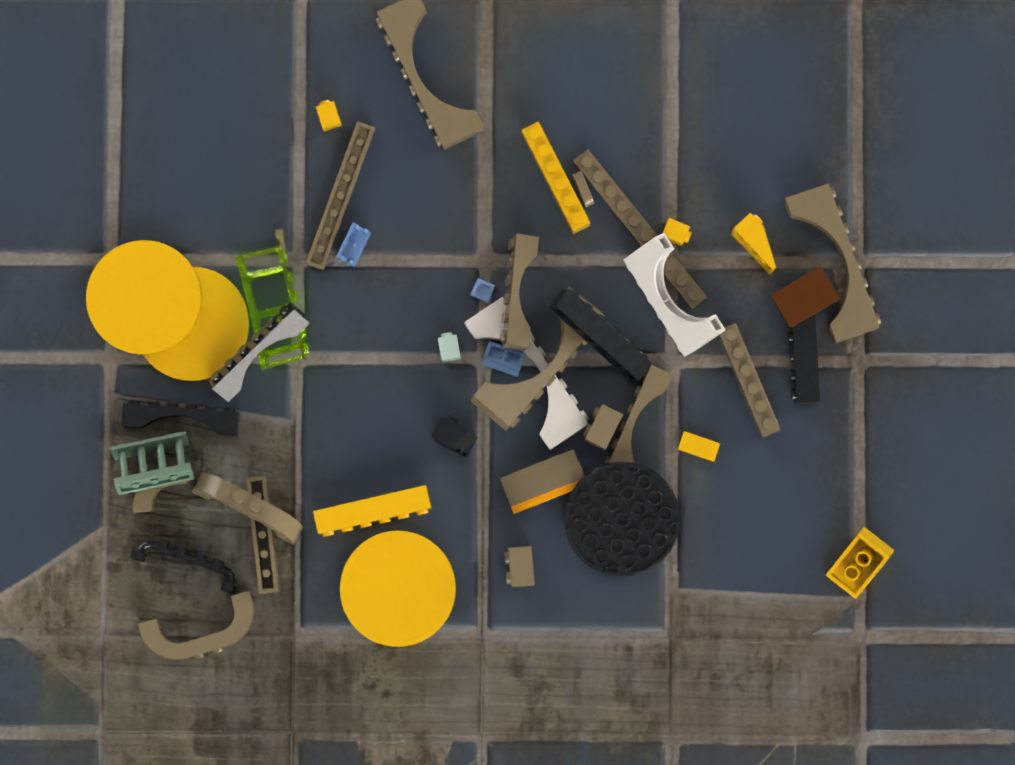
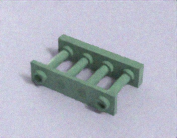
(154, 478)

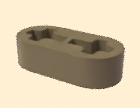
(583, 189)

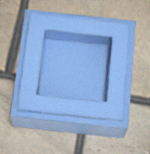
(482, 290)

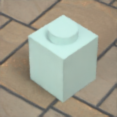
(449, 347)

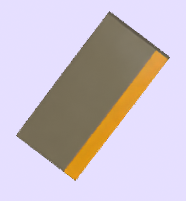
(542, 481)

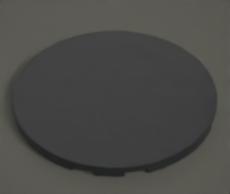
(622, 518)

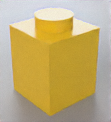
(328, 115)
(677, 232)

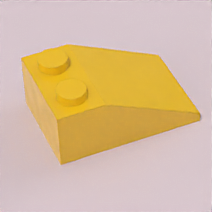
(752, 237)
(860, 562)

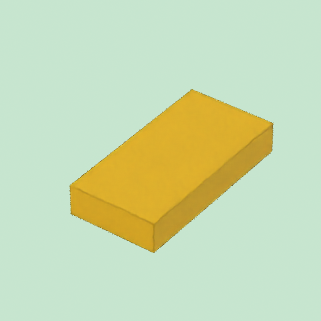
(699, 446)

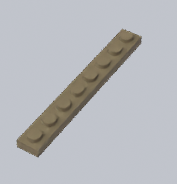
(340, 195)

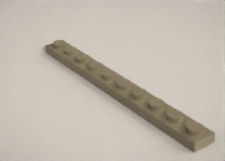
(637, 225)

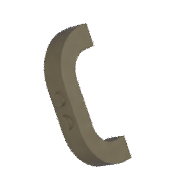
(280, 522)
(158, 643)

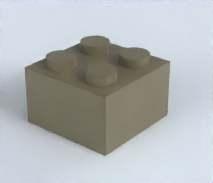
(603, 427)
(521, 566)

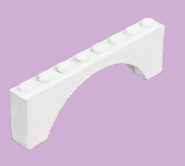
(563, 415)

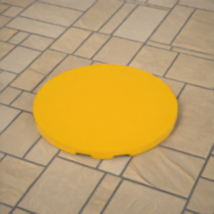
(143, 297)
(216, 335)
(397, 588)

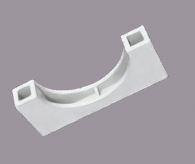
(648, 270)

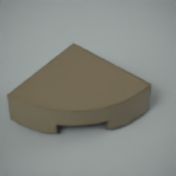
(279, 233)

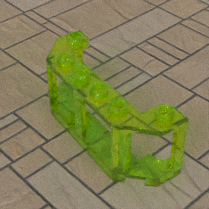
(256, 315)

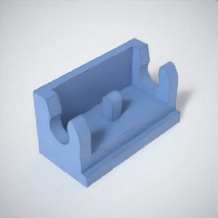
(353, 244)
(503, 359)

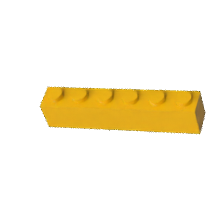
(555, 177)
(372, 509)

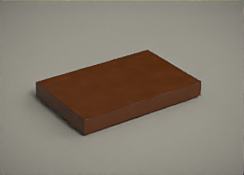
(805, 297)

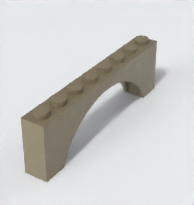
(448, 122)
(820, 210)
(507, 402)

